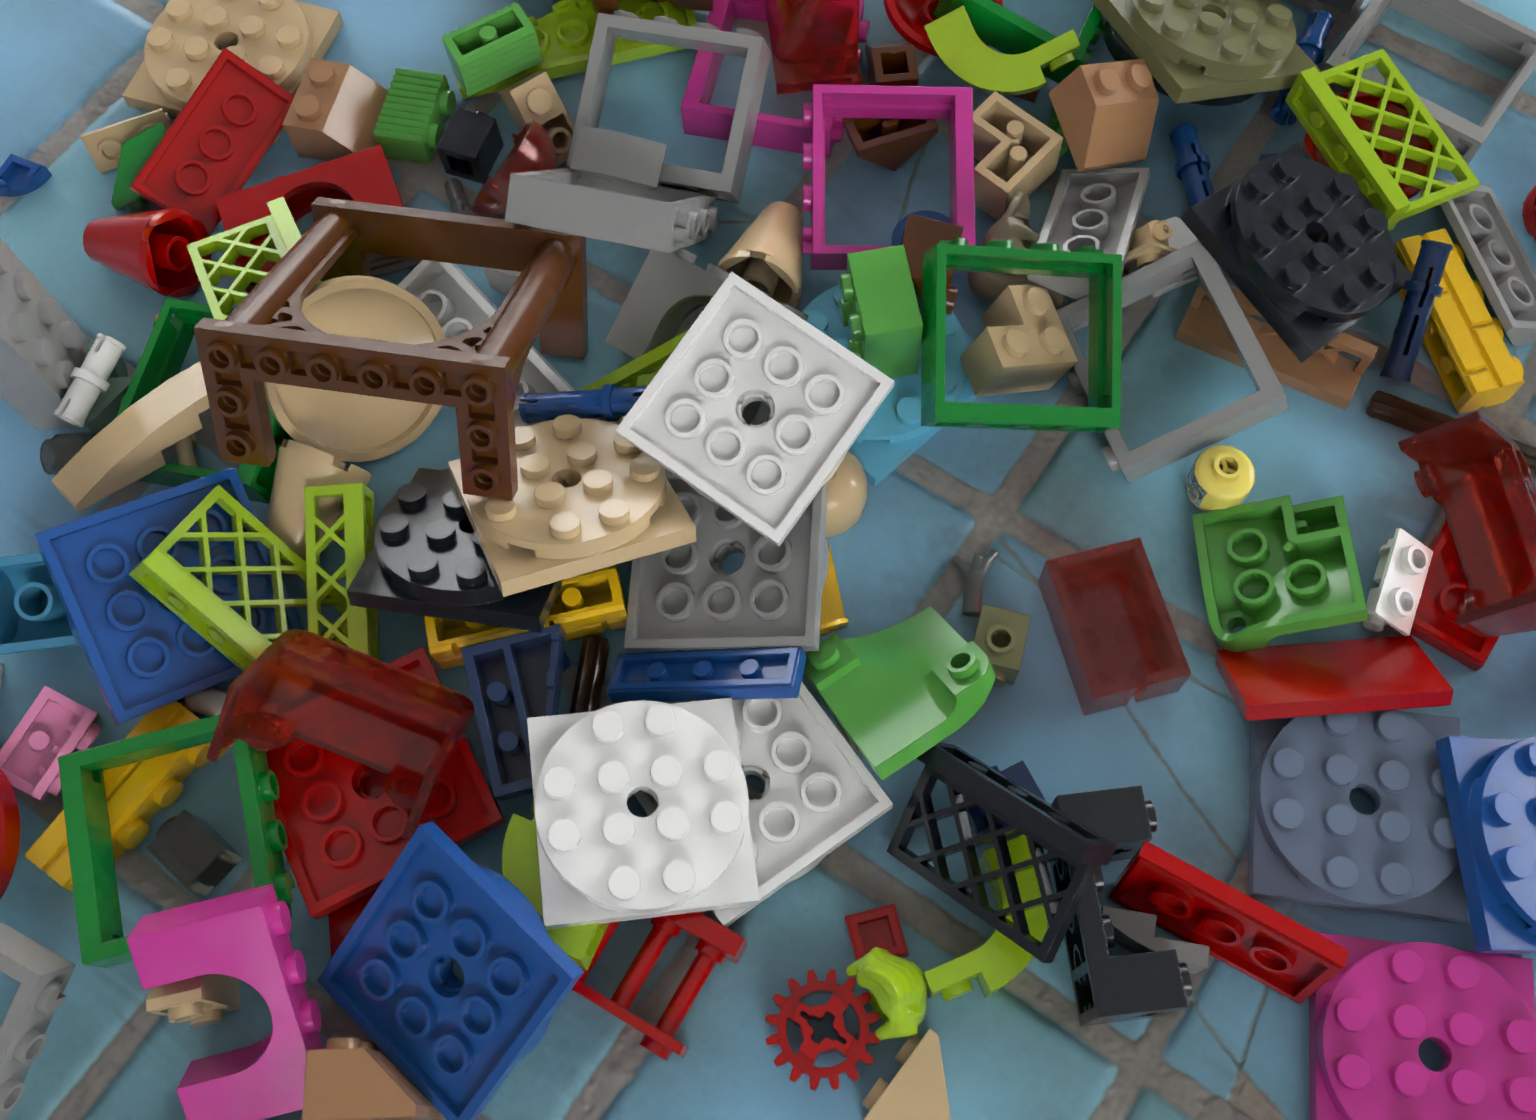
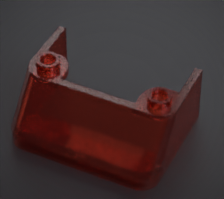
(1491, 516)
(352, 708)

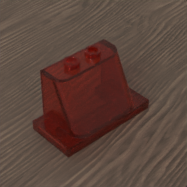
(813, 43)

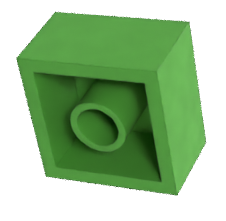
(882, 310)

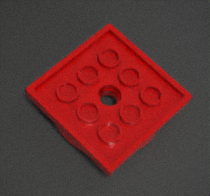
(349, 841)

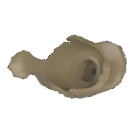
(1013, 227)

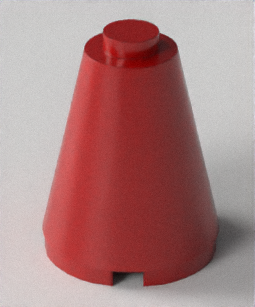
(148, 248)

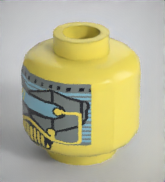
(1220, 478)

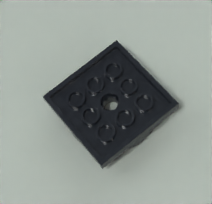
(1301, 247)
(434, 565)

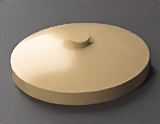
(348, 423)

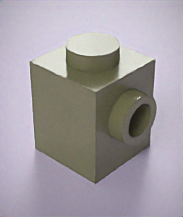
(1003, 639)

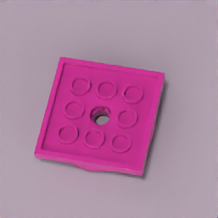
(1393, 998)

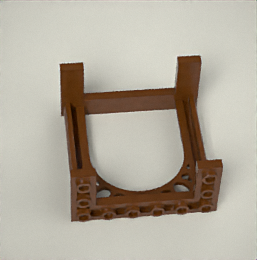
(275, 343)

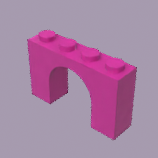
(250, 941)

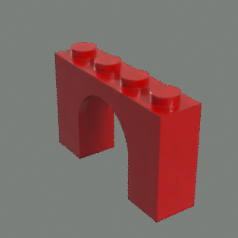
(354, 177)

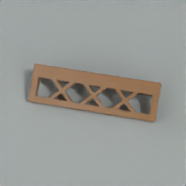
(1322, 375)

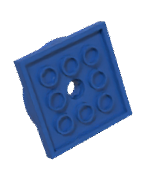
(129, 637)
(1494, 832)
(400, 982)

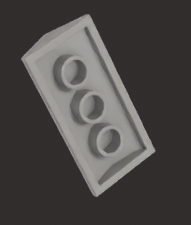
(1092, 211)
(1496, 259)

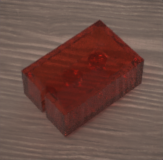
(1113, 626)

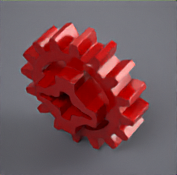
(835, 1008)

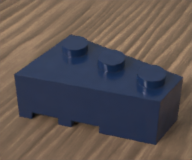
(507, 685)

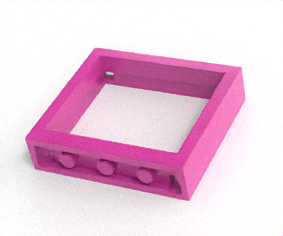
(886, 103)
(716, 121)

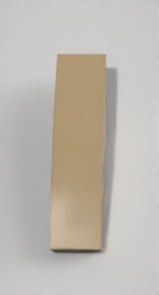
(134, 440)

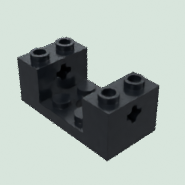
(1122, 985)

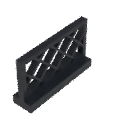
(1024, 813)

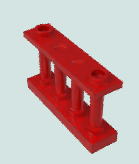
(713, 946)

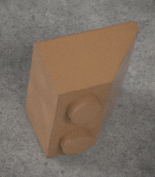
(333, 111)
(1107, 113)
(359, 1084)

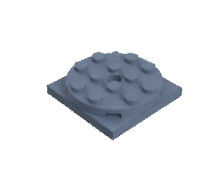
(1323, 852)

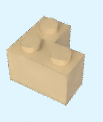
(1012, 152)
(1021, 345)

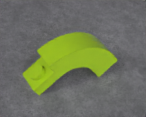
(994, 71)
(521, 868)
(999, 958)

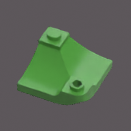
(1277, 570)
(900, 687)

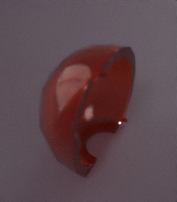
(531, 152)

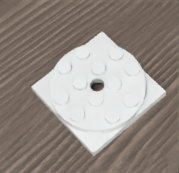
(744, 353)
(812, 793)
(621, 867)

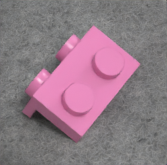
(47, 730)

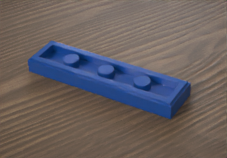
(707, 675)

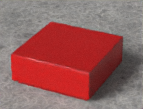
(876, 928)

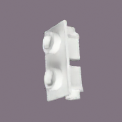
(1401, 580)

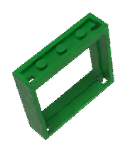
(1016, 35)
(1044, 260)
(162, 361)
(90, 835)

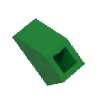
(132, 158)

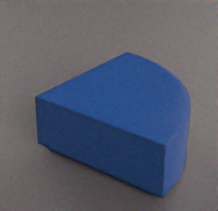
(21, 176)

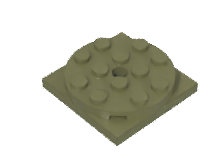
(1211, 45)

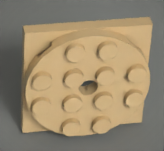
(191, 34)
(578, 506)

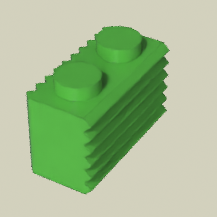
(492, 49)
(414, 115)

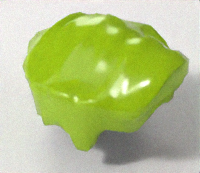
(896, 991)

